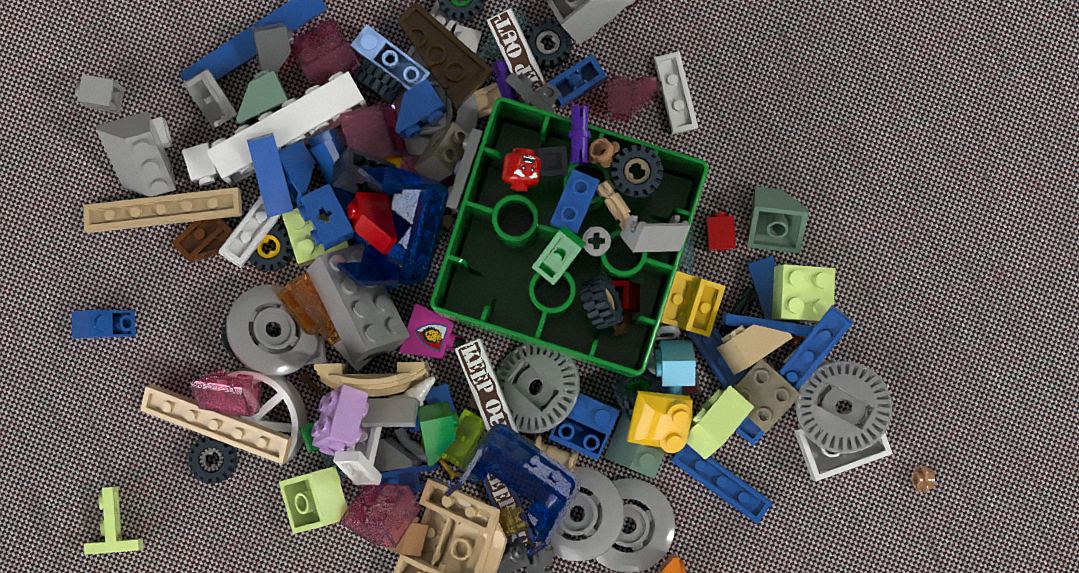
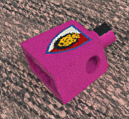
(430, 334)

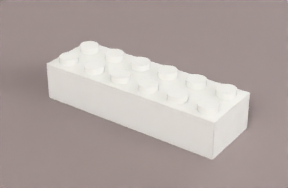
(293, 123)

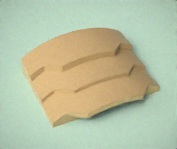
(376, 385)
(460, 534)

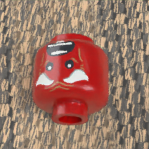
(521, 169)

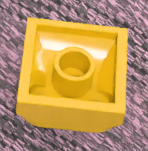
(661, 420)

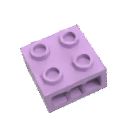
(340, 419)

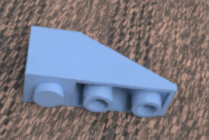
(387, 56)

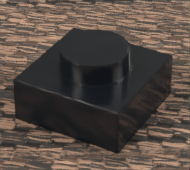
(553, 161)

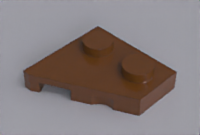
(202, 239)

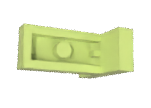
(111, 527)

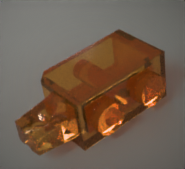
(307, 308)

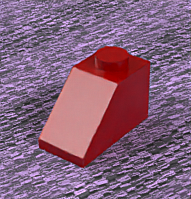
(373, 220)

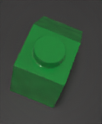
(437, 429)

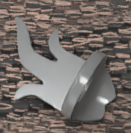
(663, 329)

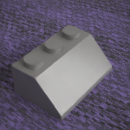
(585, 17)
(138, 155)

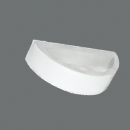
(293, 400)

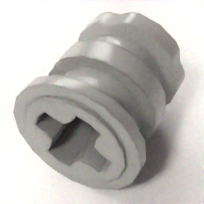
(603, 236)

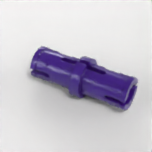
(579, 134)

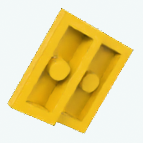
(693, 303)

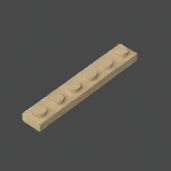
(162, 210)
(217, 425)

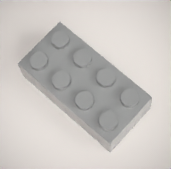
(360, 315)

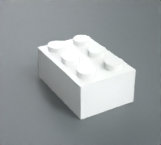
(825, 463)

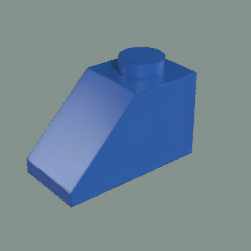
(297, 168)

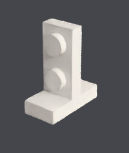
(360, 458)

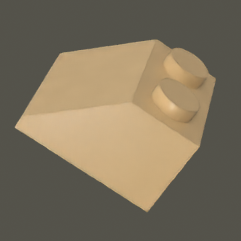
(749, 345)

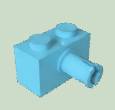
(675, 365)

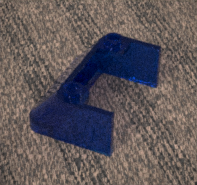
(417, 218)
(526, 471)

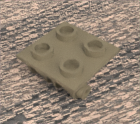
(767, 393)

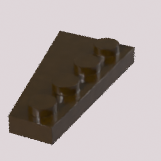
(448, 58)

